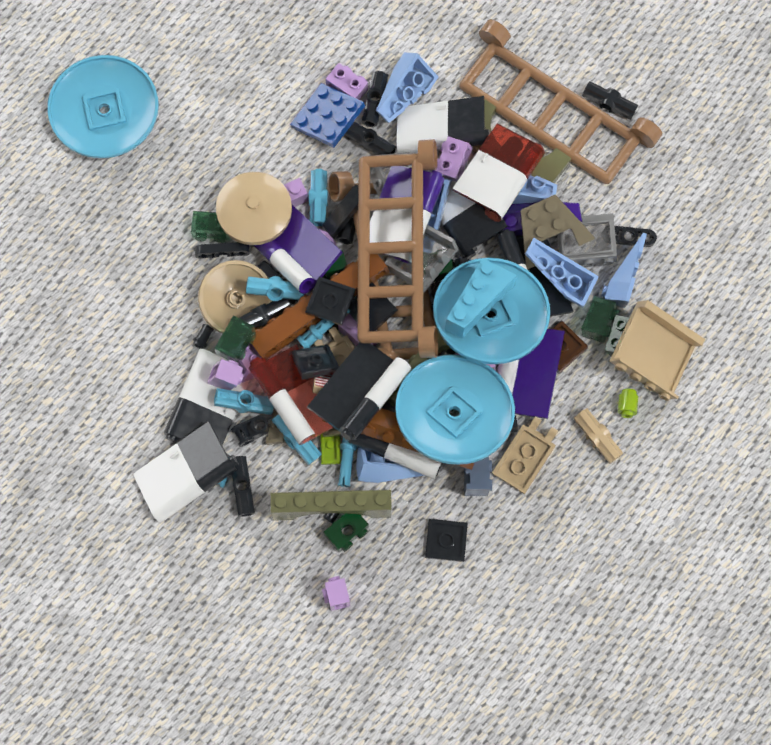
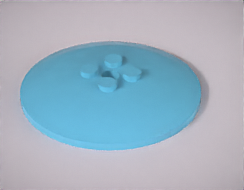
(100, 83)
(519, 318)
(461, 385)

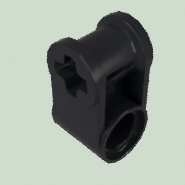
(249, 430)

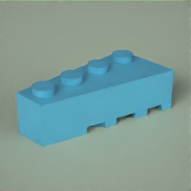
(481, 293)

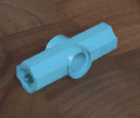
(318, 197)
(273, 288)
(232, 400)
(307, 451)

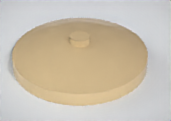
(253, 208)
(225, 295)

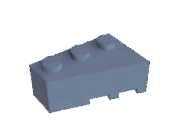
(478, 481)

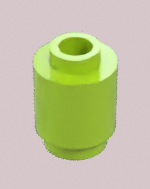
(628, 403)

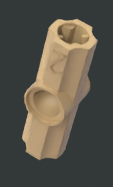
(598, 435)

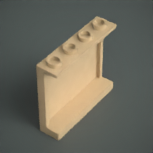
(655, 349)

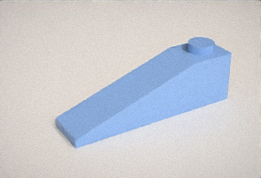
(406, 84)
(535, 190)
(566, 275)
(622, 283)
(378, 469)

